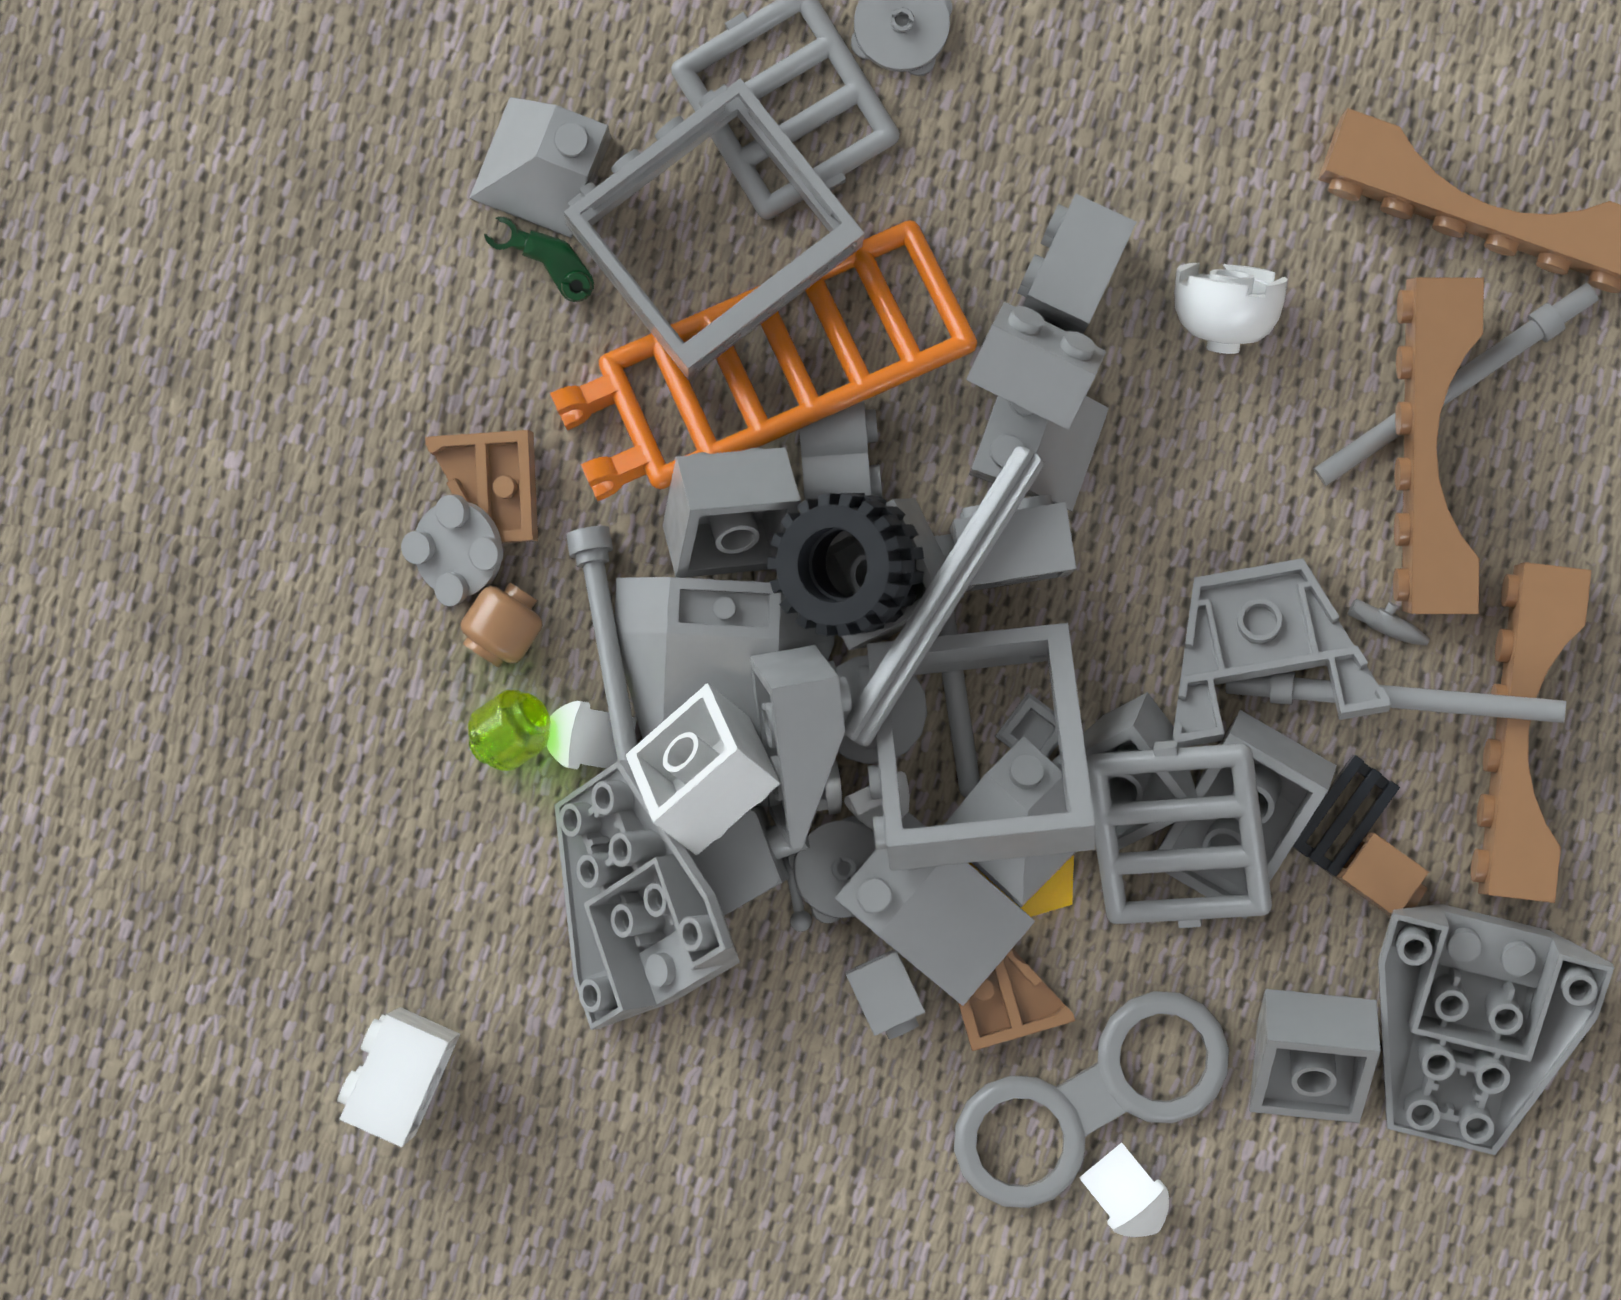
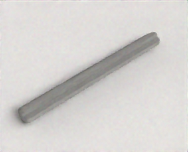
(942, 595)

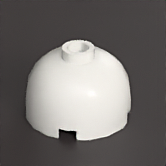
(1229, 304)

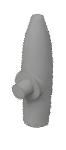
(1387, 622)

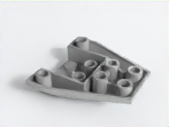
(698, 633)
(634, 903)
(1478, 1020)

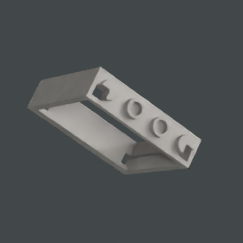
(674, 142)
(1000, 837)

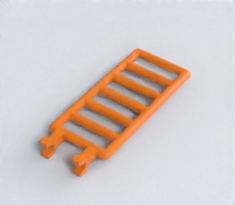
(609, 473)

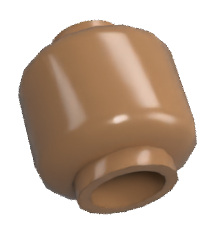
(501, 624)

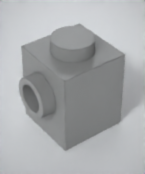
(886, 995)

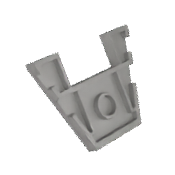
(1261, 626)

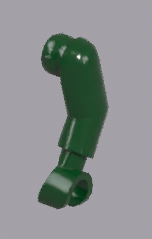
(556, 255)

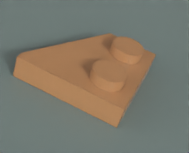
(495, 475)
(1011, 1005)

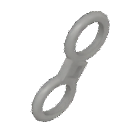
(1091, 1099)

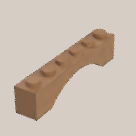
(1381, 164)
(1441, 328)
(1518, 848)

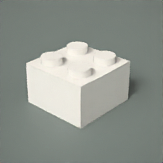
(702, 769)
(398, 1075)

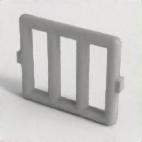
(827, 45)
(1242, 805)

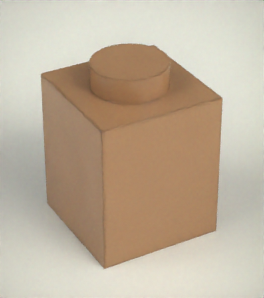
(1384, 875)

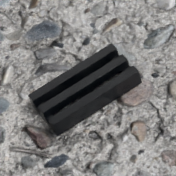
(1372, 778)

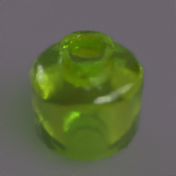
(509, 730)

